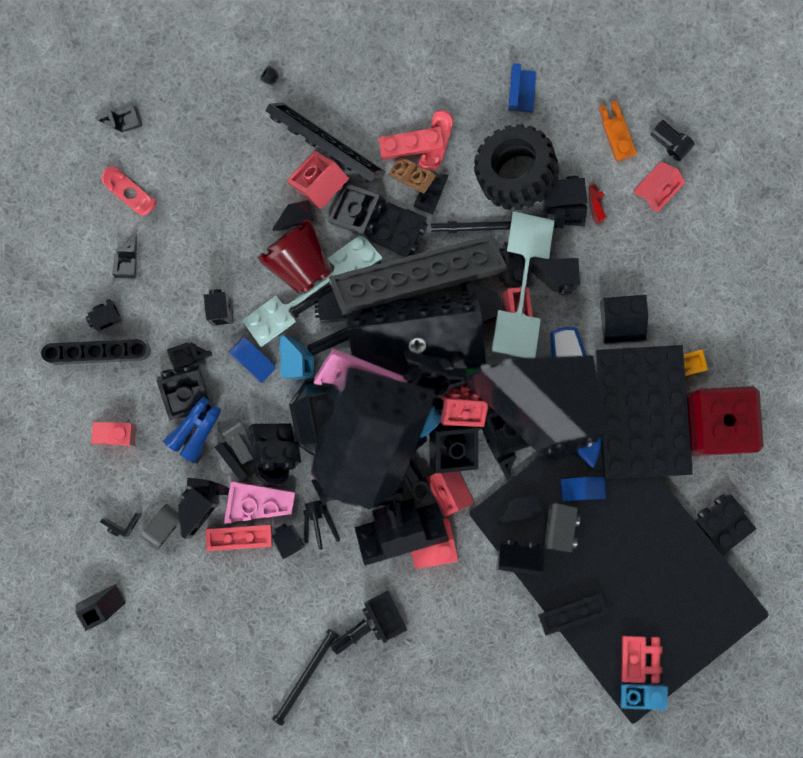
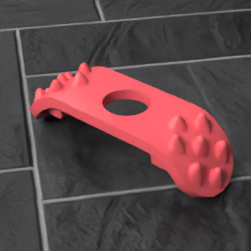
(433, 159)
(118, 183)

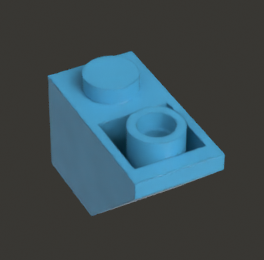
(295, 359)
(644, 696)

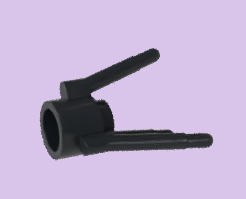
(314, 511)

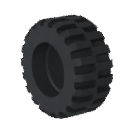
(510, 144)

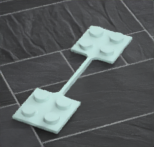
(274, 316)
(516, 332)

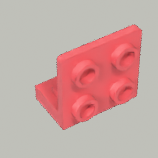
(463, 408)

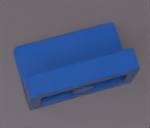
(521, 89)

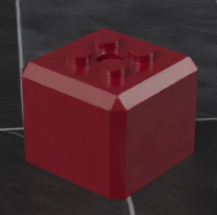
(706, 425)

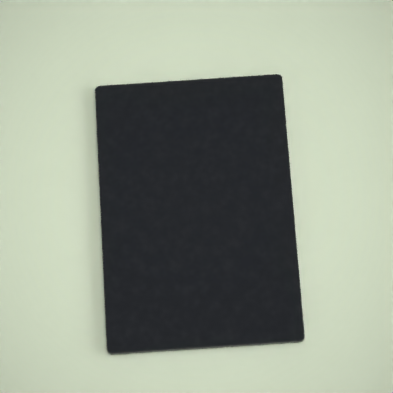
(645, 561)

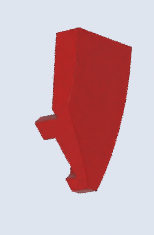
(595, 207)

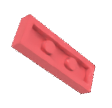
(411, 143)
(238, 538)

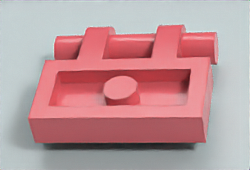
(634, 659)

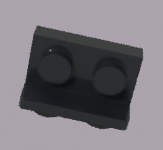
(515, 268)

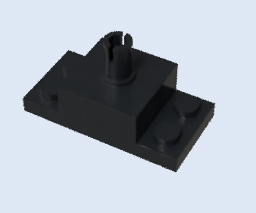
(400, 530)

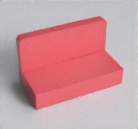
(660, 186)
(450, 492)

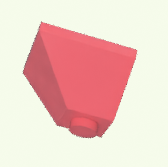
(438, 553)

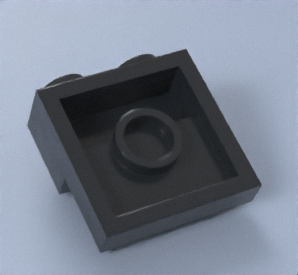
(358, 210)
(399, 230)
(181, 390)
(502, 436)
(274, 446)
(725, 523)

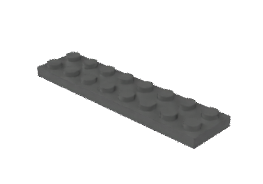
(417, 274)

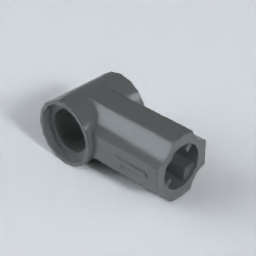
(237, 438)

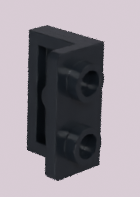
(384, 616)

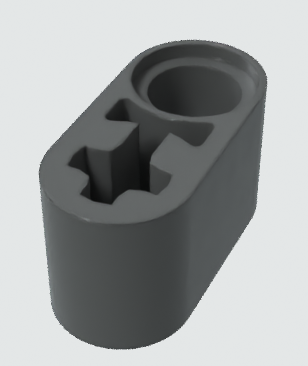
(160, 527)

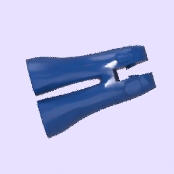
(194, 447)

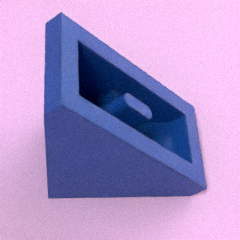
(583, 488)

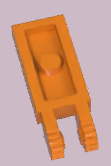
(617, 133)

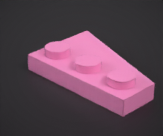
(256, 501)

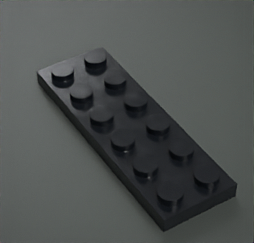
(330, 145)

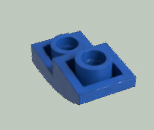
(252, 359)

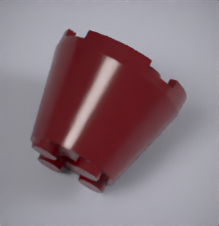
(297, 258)

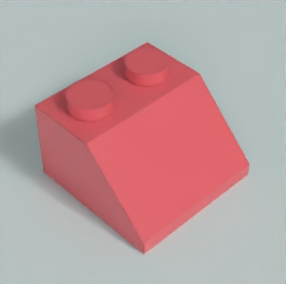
(318, 179)

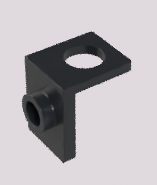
(116, 530)

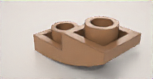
(412, 175)

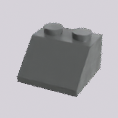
(561, 528)

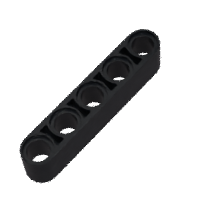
(86, 348)

